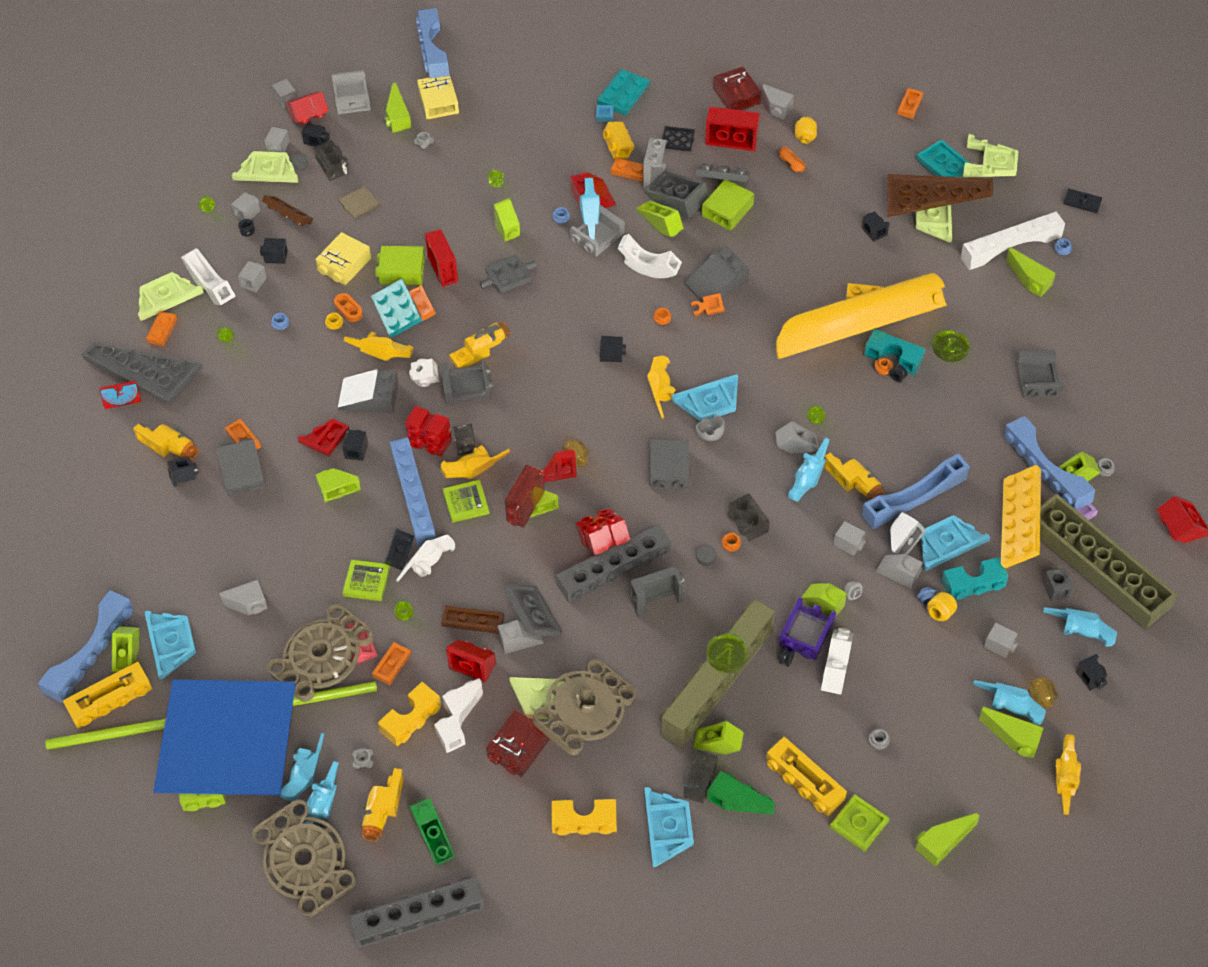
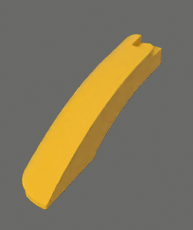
(860, 314)

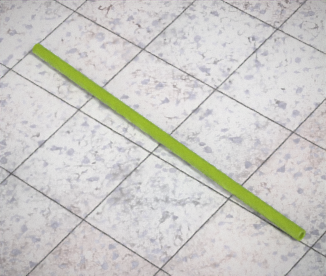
(160, 724)

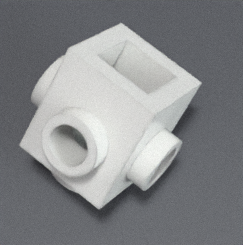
(424, 372)

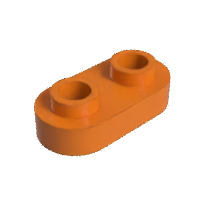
(789, 156)
(351, 310)

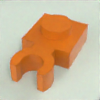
(712, 305)

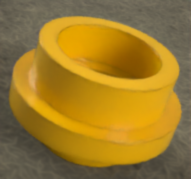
(333, 321)

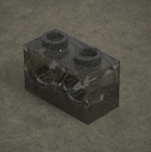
(331, 160)
(751, 515)
(700, 776)

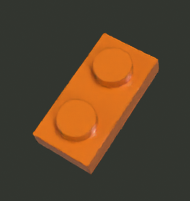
(910, 103)
(628, 169)
(422, 302)
(161, 328)
(239, 431)
(391, 663)

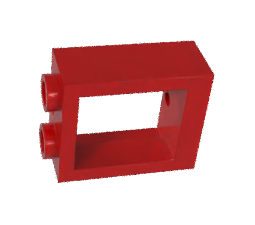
(441, 258)

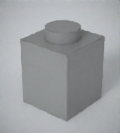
(284, 92)
(277, 140)
(245, 207)
(252, 276)
(849, 538)
(1001, 640)

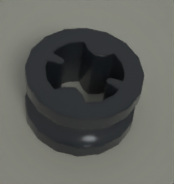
(246, 223)
(898, 373)
(787, 657)

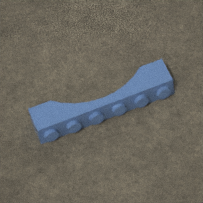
(434, 58)
(1070, 487)
(413, 491)
(888, 507)
(62, 678)

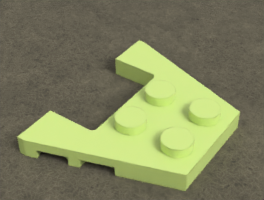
(996, 161)

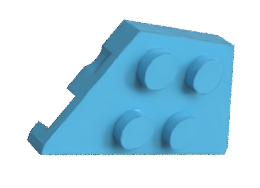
(709, 399)
(948, 540)
(170, 641)
(668, 826)

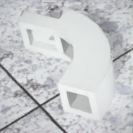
(647, 263)

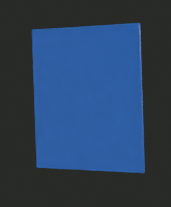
(225, 737)

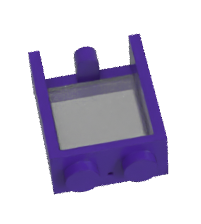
(806, 630)

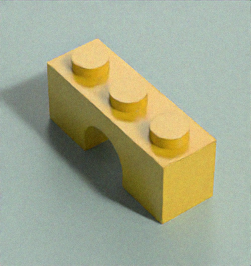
(400, 727)
(567, 821)

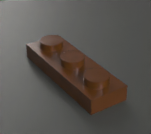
(287, 210)
(472, 619)

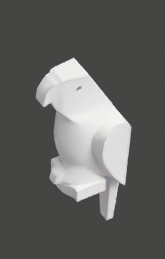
(428, 555)

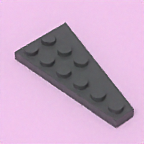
(153, 372)

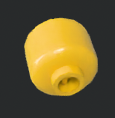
(805, 130)
(942, 606)

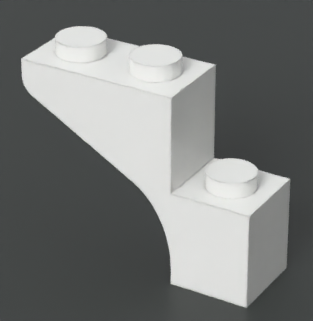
(207, 278)
(837, 660)
(458, 705)

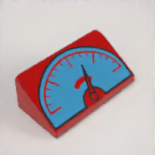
(120, 394)

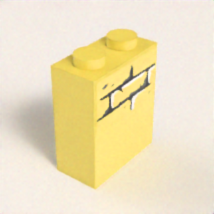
(437, 97)
(343, 258)

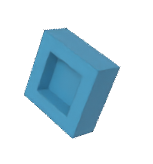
(604, 113)

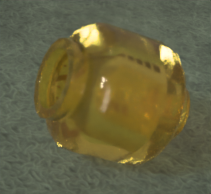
(581, 451)
(1043, 692)

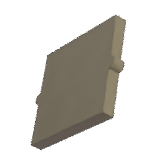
(359, 202)

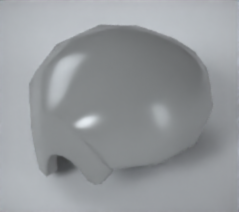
(710, 429)

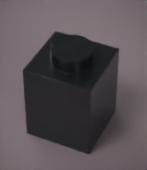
(274, 250)
(612, 349)
(355, 445)

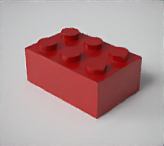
(732, 128)

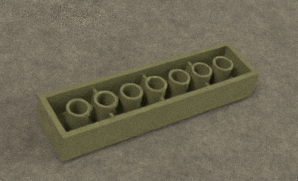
(1104, 562)
(710, 685)

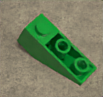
(740, 797)
(431, 831)

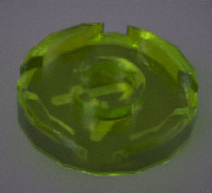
(951, 346)
(726, 653)

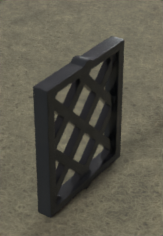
(676, 130)

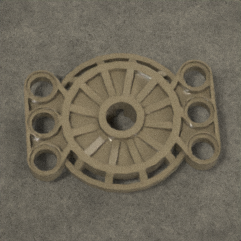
(327, 637)
(591, 720)
(284, 856)

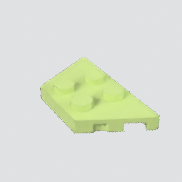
(267, 168)
(935, 222)
(165, 294)
(532, 693)

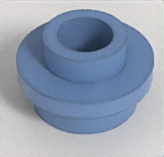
(561, 215)
(1063, 246)
(280, 321)
(926, 594)

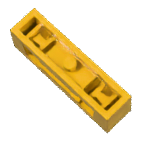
(107, 695)
(830, 793)

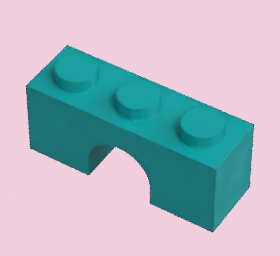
(883, 344)
(960, 584)

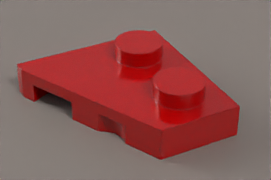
(325, 437)
(561, 466)

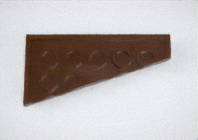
(920, 193)

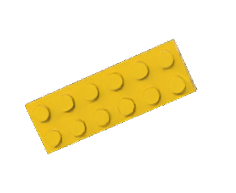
(1021, 516)

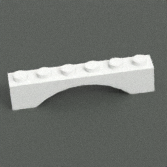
(982, 250)

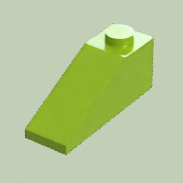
(397, 113)
(661, 217)
(1031, 274)
(1015, 733)
(944, 837)

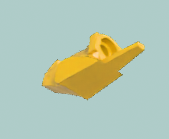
(381, 347)
(660, 381)
(471, 464)
(1067, 772)

